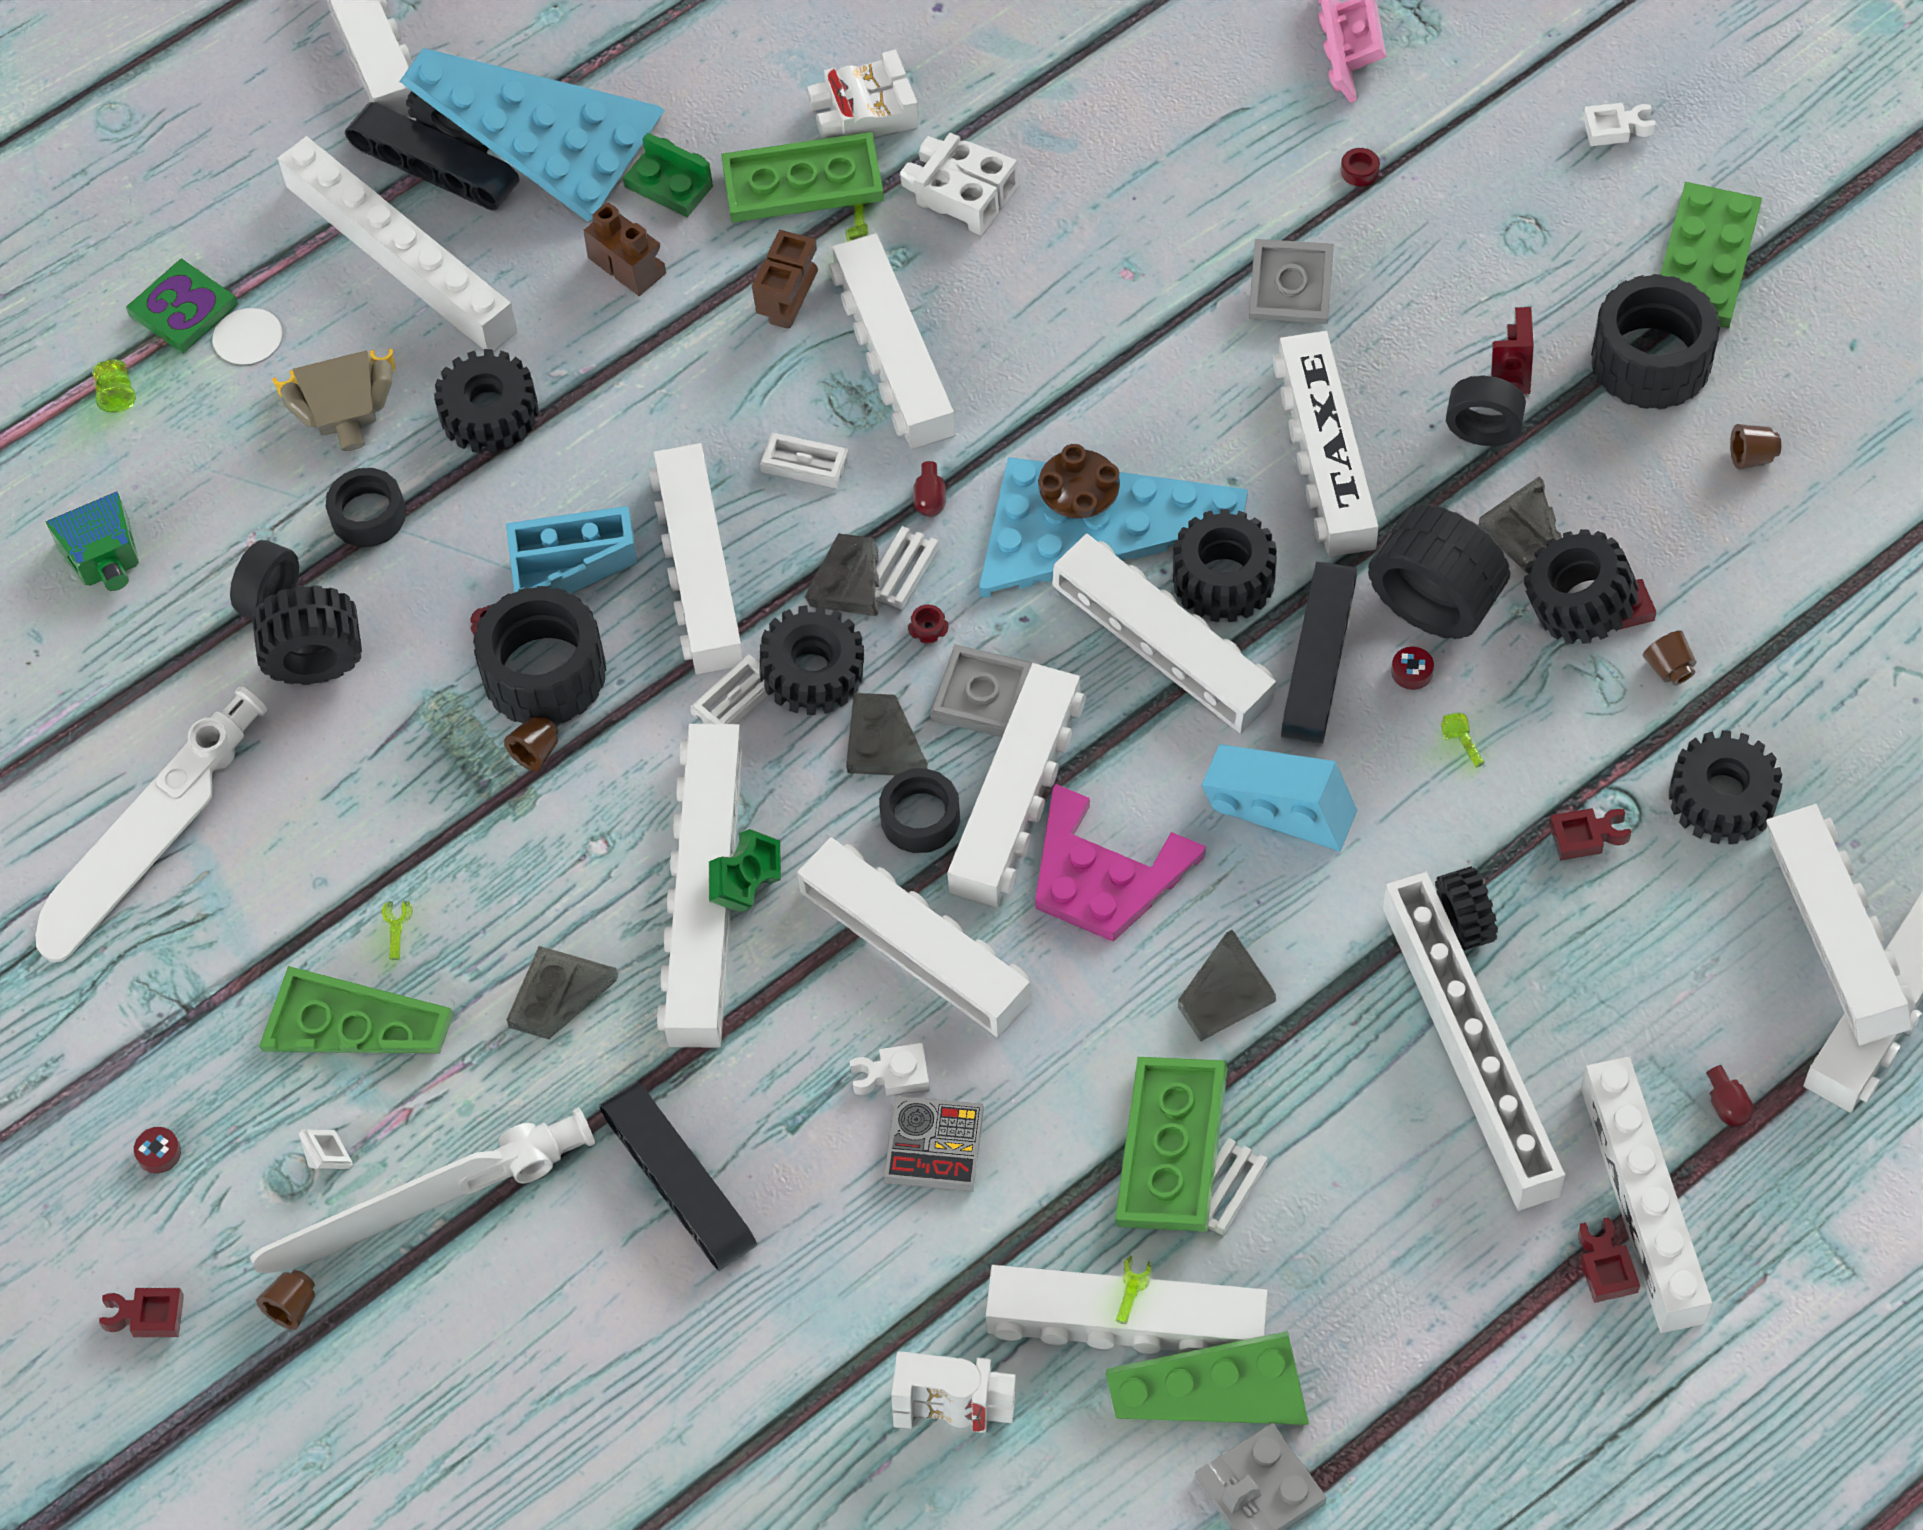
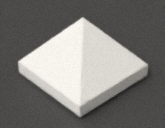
(324, 1149)

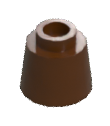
(1753, 445)
(1671, 658)
(532, 742)
(287, 1299)

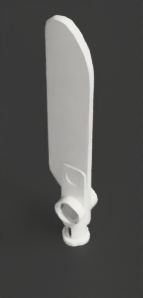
(143, 830)
(524, 1153)

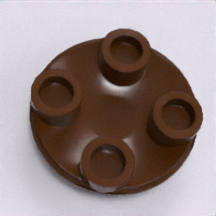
(1079, 482)

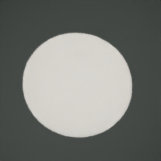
(247, 336)

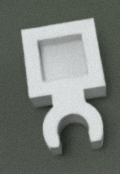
(1613, 124)
(899, 1070)

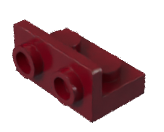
(1514, 357)

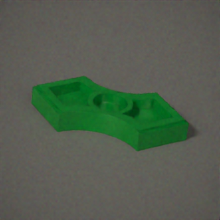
(737, 877)

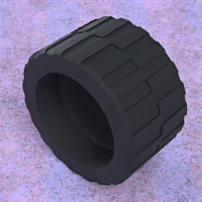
(1663, 305)
(1439, 571)
(533, 616)

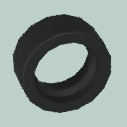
(1487, 393)
(361, 482)
(262, 573)
(919, 782)

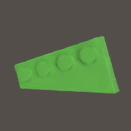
(347, 1017)
(1220, 1383)

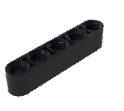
(432, 156)
(1319, 653)
(678, 1175)

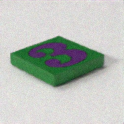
(182, 305)

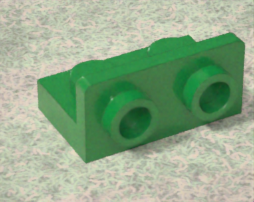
(670, 175)

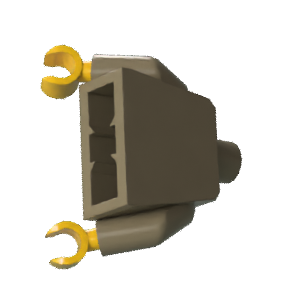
(339, 394)

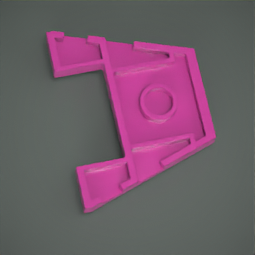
(1097, 885)

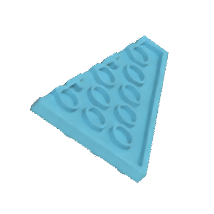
(549, 130)
(1140, 522)

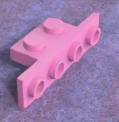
(1352, 41)

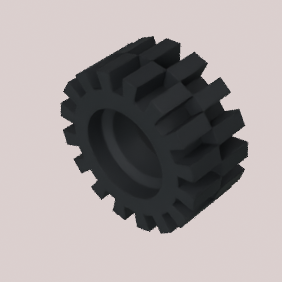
(1467, 907)

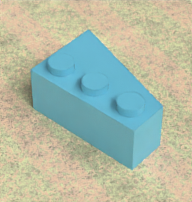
(571, 549)
(1282, 793)

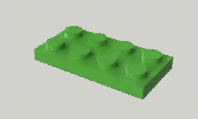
(802, 177)
(1712, 243)
(1171, 1144)

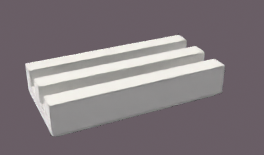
(802, 465)
(914, 543)
(700, 707)
(1243, 1156)

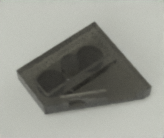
(1522, 523)
(847, 577)
(881, 737)
(1225, 989)
(557, 991)

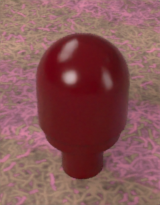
(929, 491)
(1729, 1098)

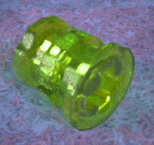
(113, 386)

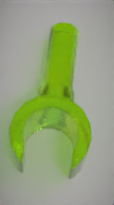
(860, 229)
(1456, 726)
(395, 926)
(1133, 1284)

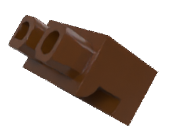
(623, 249)
(785, 278)

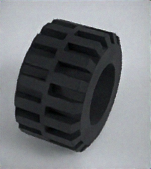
(1569, 563)
(1224, 592)
(306, 635)

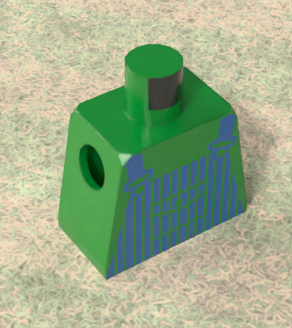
(97, 541)

